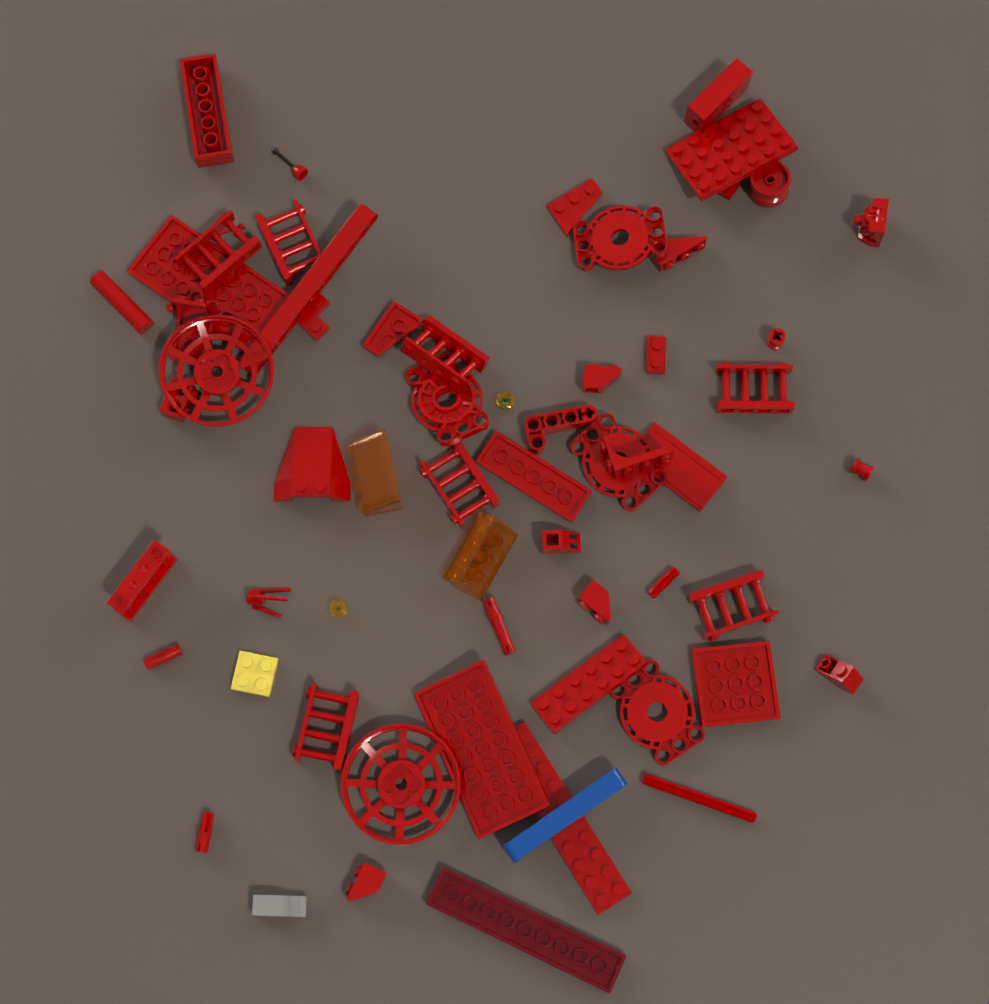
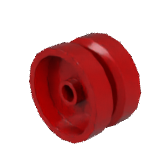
(770, 185)

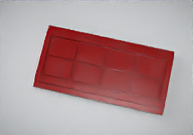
(687, 472)

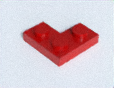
(311, 322)

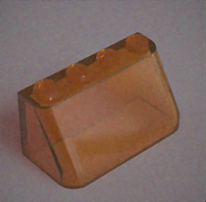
(374, 474)

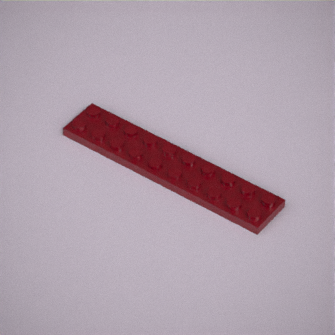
(526, 930)

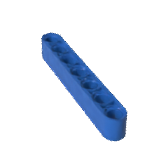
(565, 815)

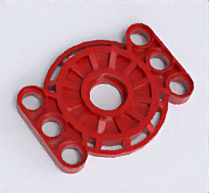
(625, 256)
(463, 412)
(620, 443)
(667, 730)

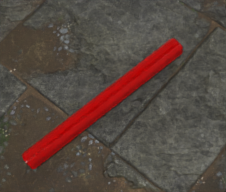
(699, 798)

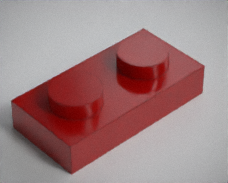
(656, 355)

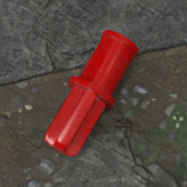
(163, 656)
(205, 832)

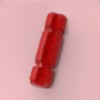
(663, 582)

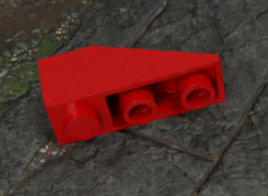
(678, 250)

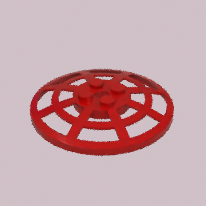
(216, 359)
(387, 783)

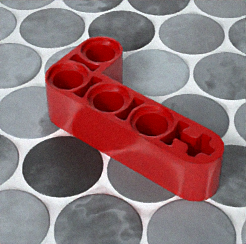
(562, 425)

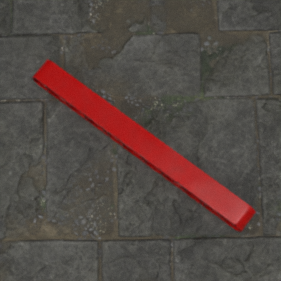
(314, 282)

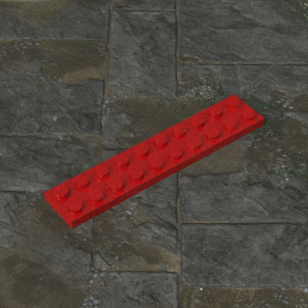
(576, 842)

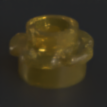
(338, 603)

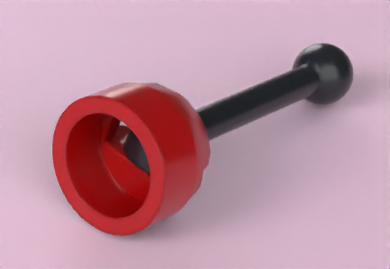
(298, 171)

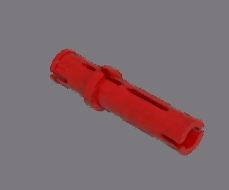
(499, 626)

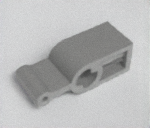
(279, 905)

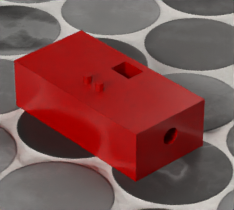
(718, 96)

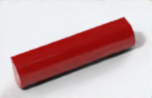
(121, 302)

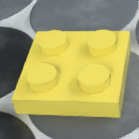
(254, 674)

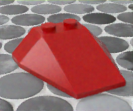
(312, 467)

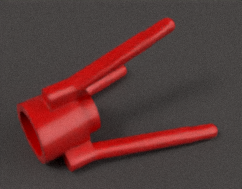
(258, 597)

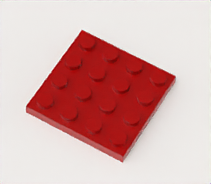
(736, 684)

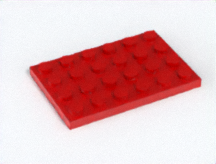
(731, 149)

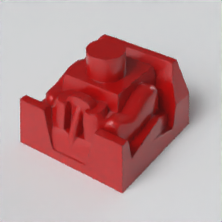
(872, 222)

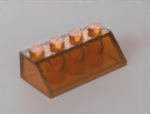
(480, 556)

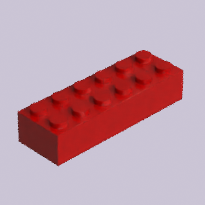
(206, 110)

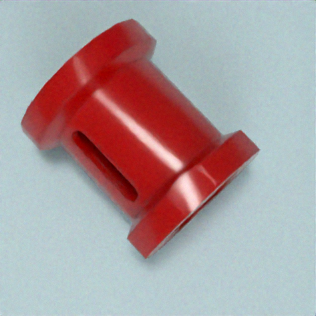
(775, 344)
(861, 469)

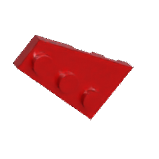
(574, 205)
(391, 329)

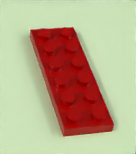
(533, 476)
(589, 684)

